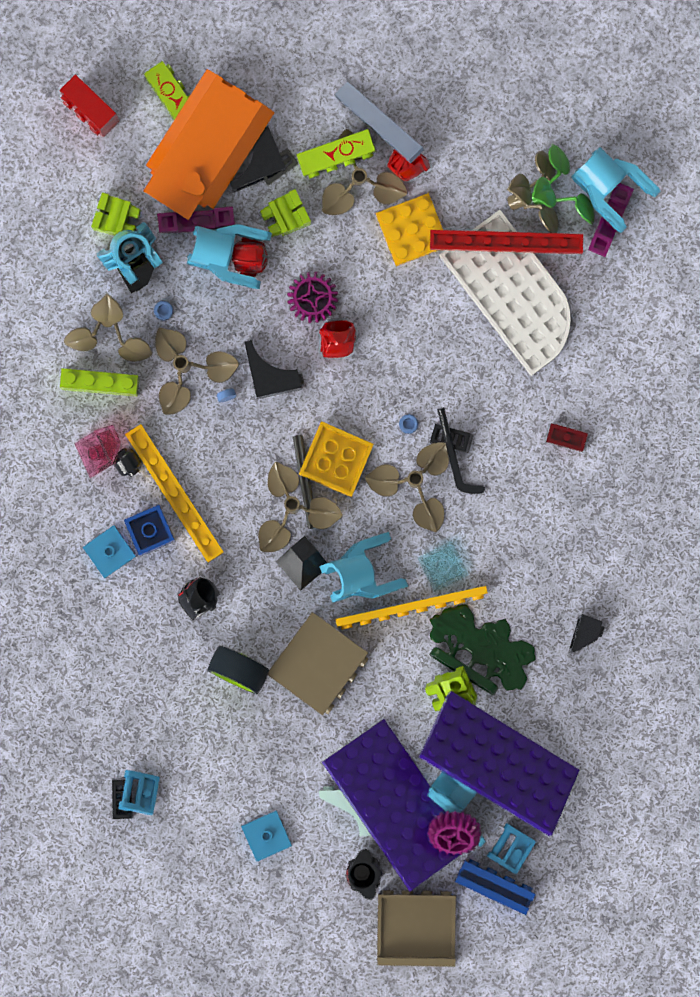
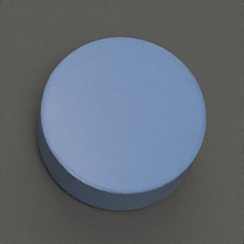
(163, 310)
(226, 395)
(408, 424)

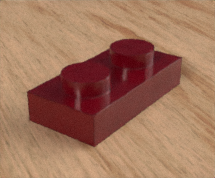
(566, 437)

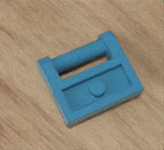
(145, 794)
(517, 851)

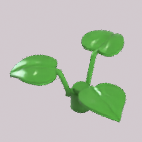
(545, 195)

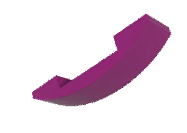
(212, 219)
(605, 232)

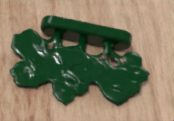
(487, 645)

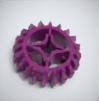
(304, 298)
(454, 832)

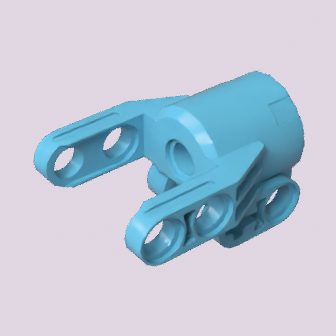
(602, 175)
(215, 248)
(119, 259)
(358, 572)
(452, 795)

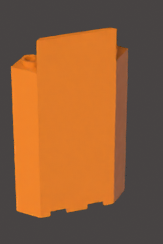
(209, 138)

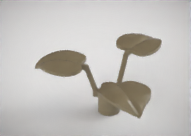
(523, 197)
(338, 200)
(108, 313)
(169, 345)
(433, 459)
(322, 513)

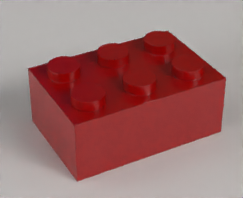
(88, 106)

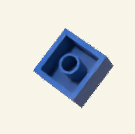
(149, 530)

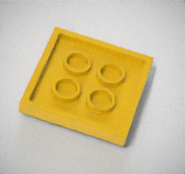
(408, 228)
(336, 459)

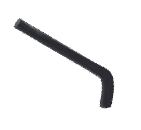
(463, 487)

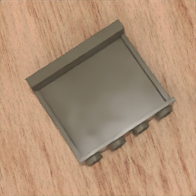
(318, 664)
(416, 929)

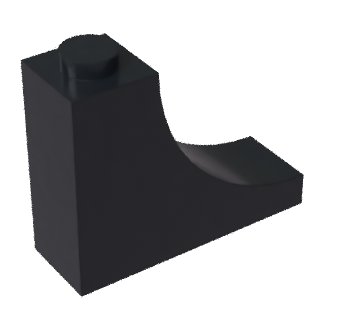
(264, 162)
(270, 380)

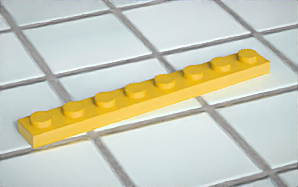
(174, 493)
(419, 606)

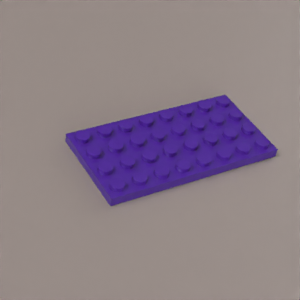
(499, 763)
(390, 801)

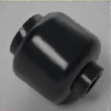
(127, 462)

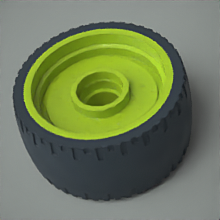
(238, 669)

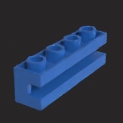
(494, 887)

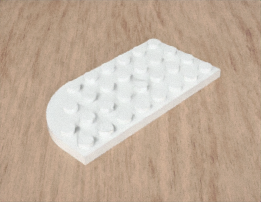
(514, 297)

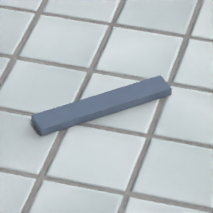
(379, 122)

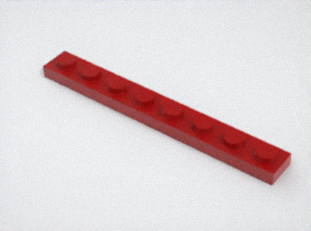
(506, 242)

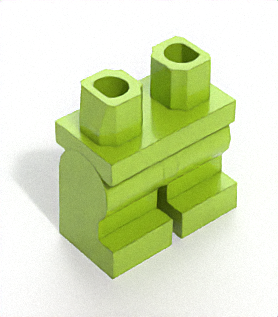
(282, 212)
(118, 215)
(452, 681)

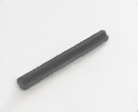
(304, 482)

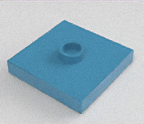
(109, 551)
(266, 836)

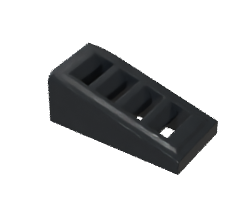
(467, 443)
(129, 815)

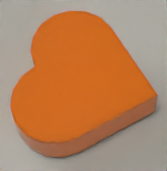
(193, 184)

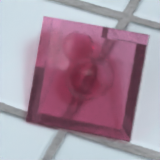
(99, 449)

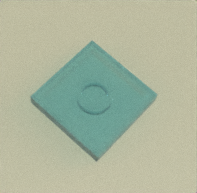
(442, 566)

